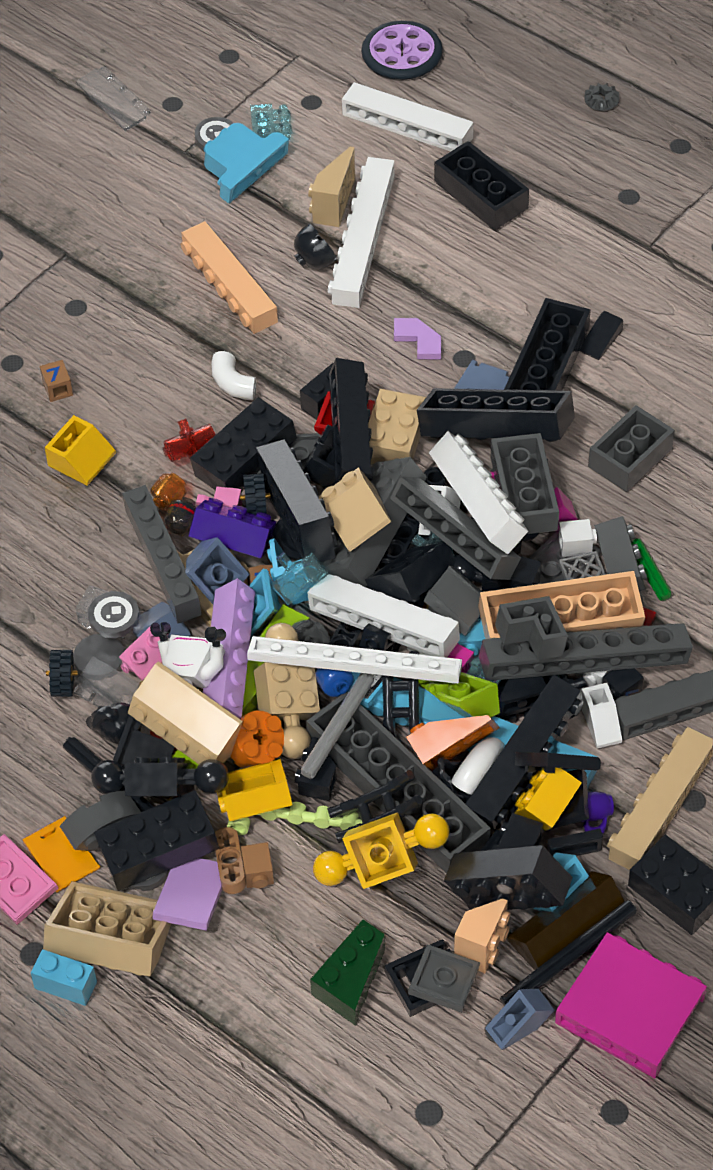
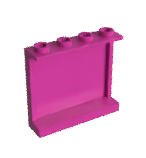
(630, 1004)

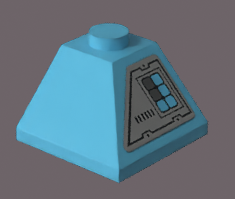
(265, 602)

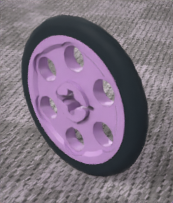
(402, 69)

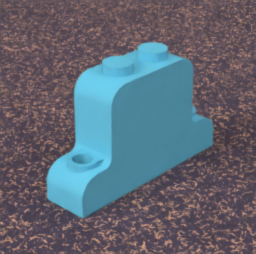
(242, 157)

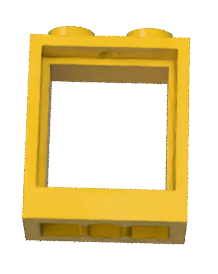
(255, 791)

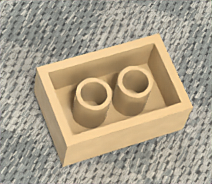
(394, 426)

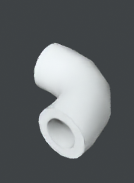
(229, 379)
(477, 764)

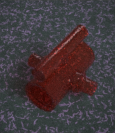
(188, 441)

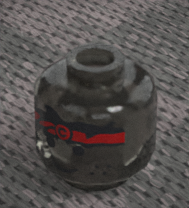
(180, 516)

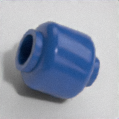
(334, 682)

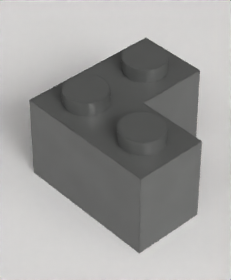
(534, 622)

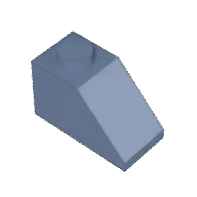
(519, 1017)

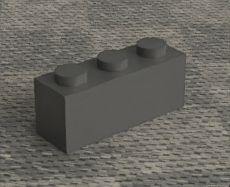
(618, 550)

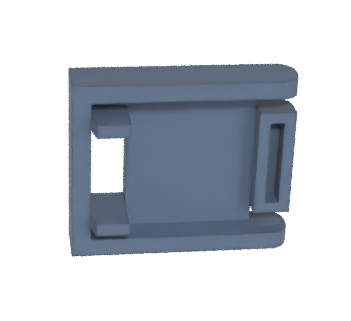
(483, 377)

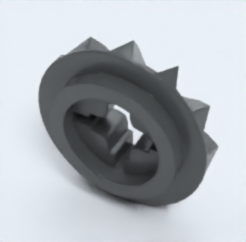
(595, 100)

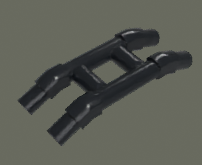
(411, 712)
(383, 792)

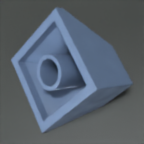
(213, 566)

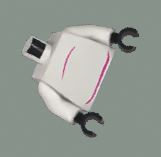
(191, 657)

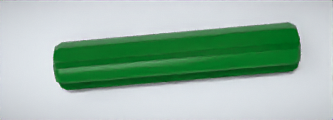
(653, 574)

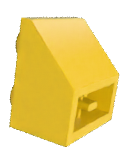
(79, 450)
(547, 796)

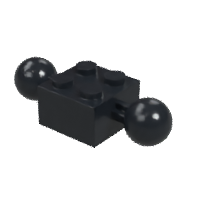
(525, 574)
(165, 778)

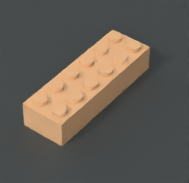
(581, 603)

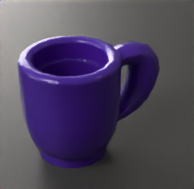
(600, 807)

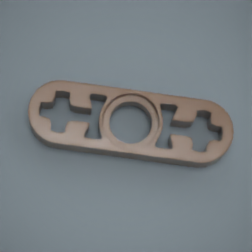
(236, 867)

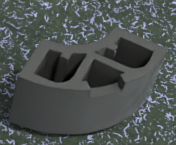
(85, 821)

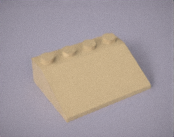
(106, 929)

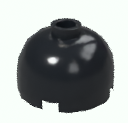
(313, 249)

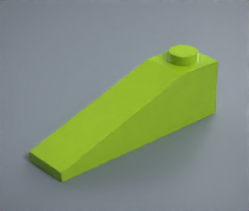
(469, 697)

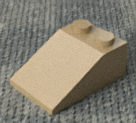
(333, 189)
(355, 508)

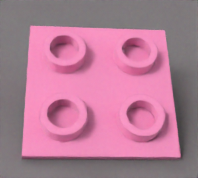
(141, 655)

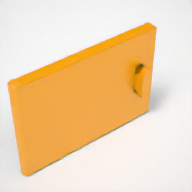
(58, 857)

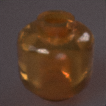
(168, 488)

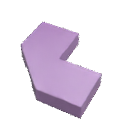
(415, 330)

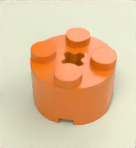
(258, 739)

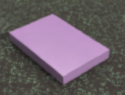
(190, 894)

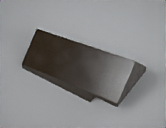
(552, 931)

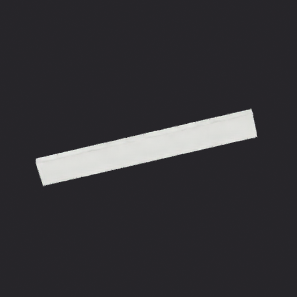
(355, 659)

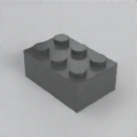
(631, 448)

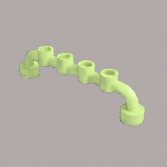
(297, 815)

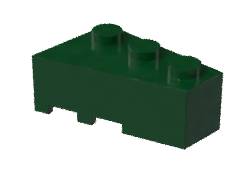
(348, 973)

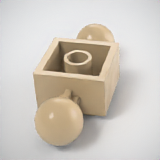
(288, 693)

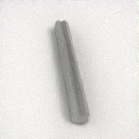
(337, 725)

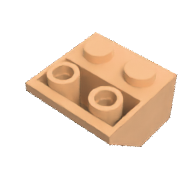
(481, 933)

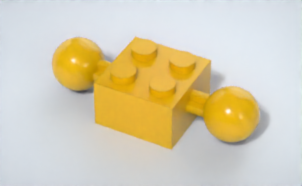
(380, 850)

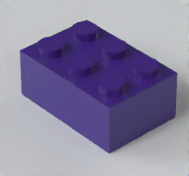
(233, 527)

